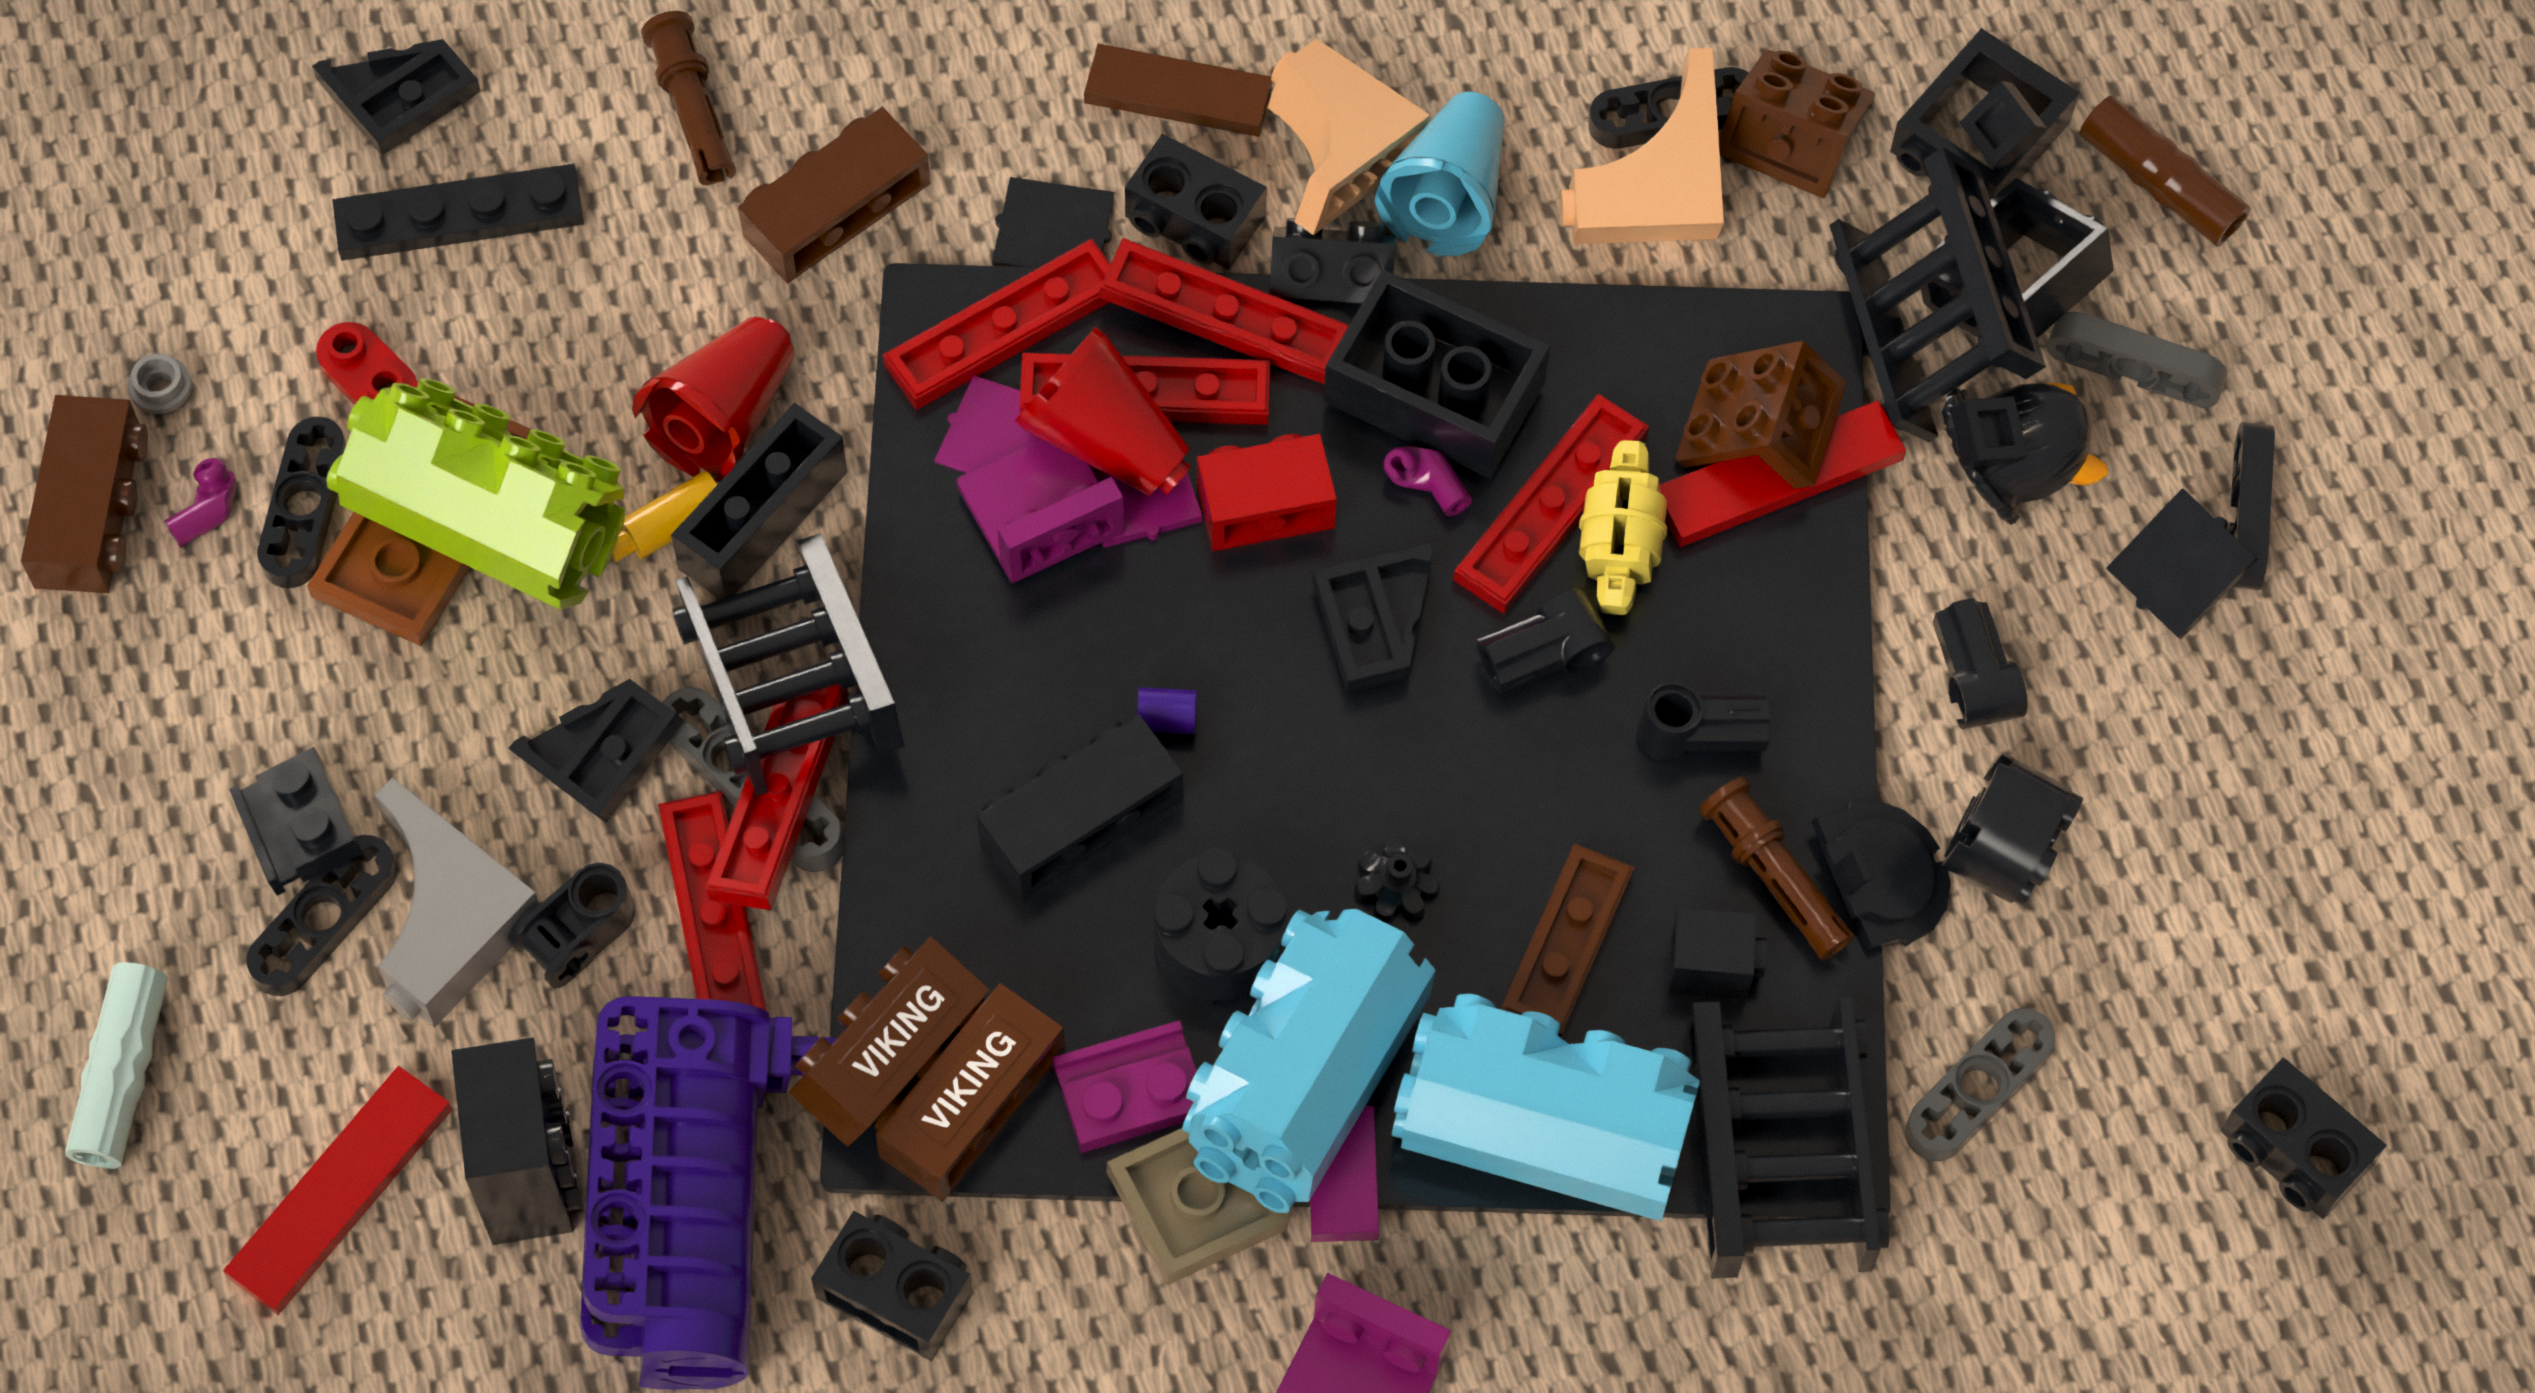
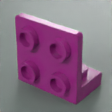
(1041, 507)
(1365, 1346)

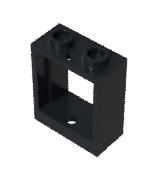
(1985, 63)
(2044, 219)

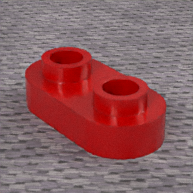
(365, 367)

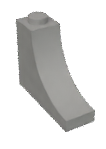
(457, 913)

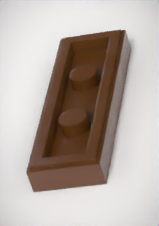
(1178, 90)
(1569, 936)

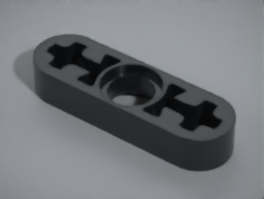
(1628, 100)
(291, 479)
(2252, 496)
(304, 962)

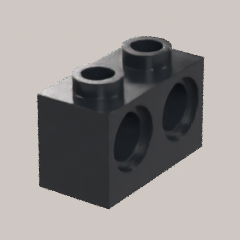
(1202, 193)
(2314, 1128)
(883, 1297)

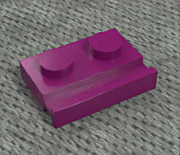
(1127, 1085)

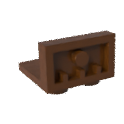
(1793, 121)
(1766, 405)

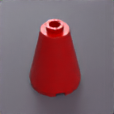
(716, 397)
(1107, 419)

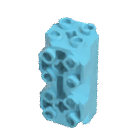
(1305, 1055)
(1543, 1111)

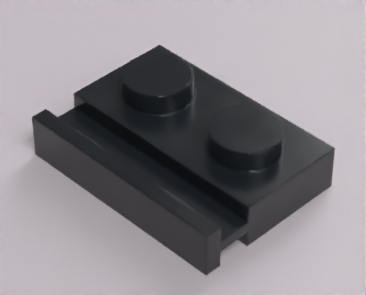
(296, 821)

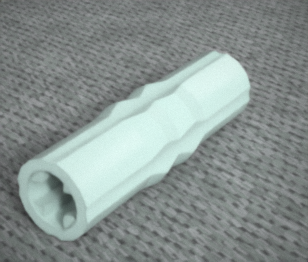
(116, 1065)

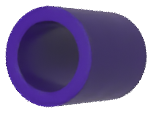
(1168, 709)

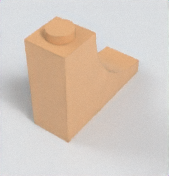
(1347, 125)
(1667, 185)

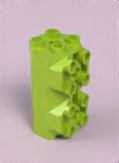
(479, 492)

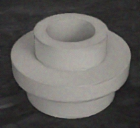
(154, 369)

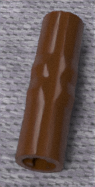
(2164, 171)

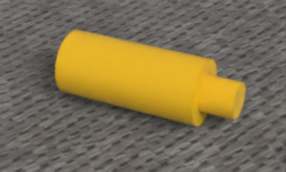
(653, 523)

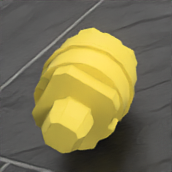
(1609, 525)

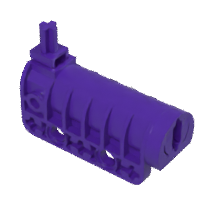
(694, 1182)

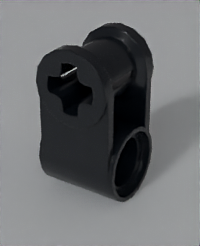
(573, 927)

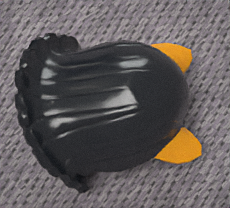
(2056, 441)

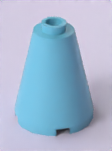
(1447, 178)

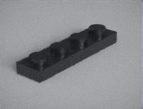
(457, 212)

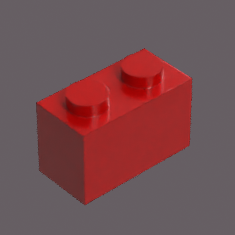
(1266, 491)

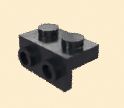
(1329, 263)

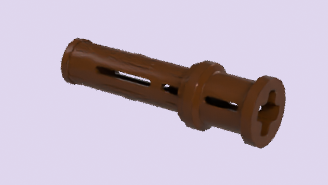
(684, 76)
(1761, 846)

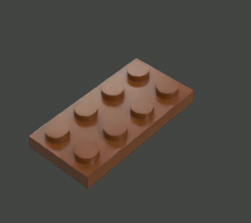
(390, 576)

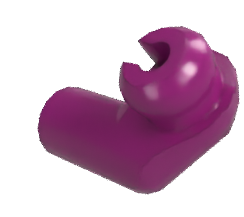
(1428, 472)
(211, 504)

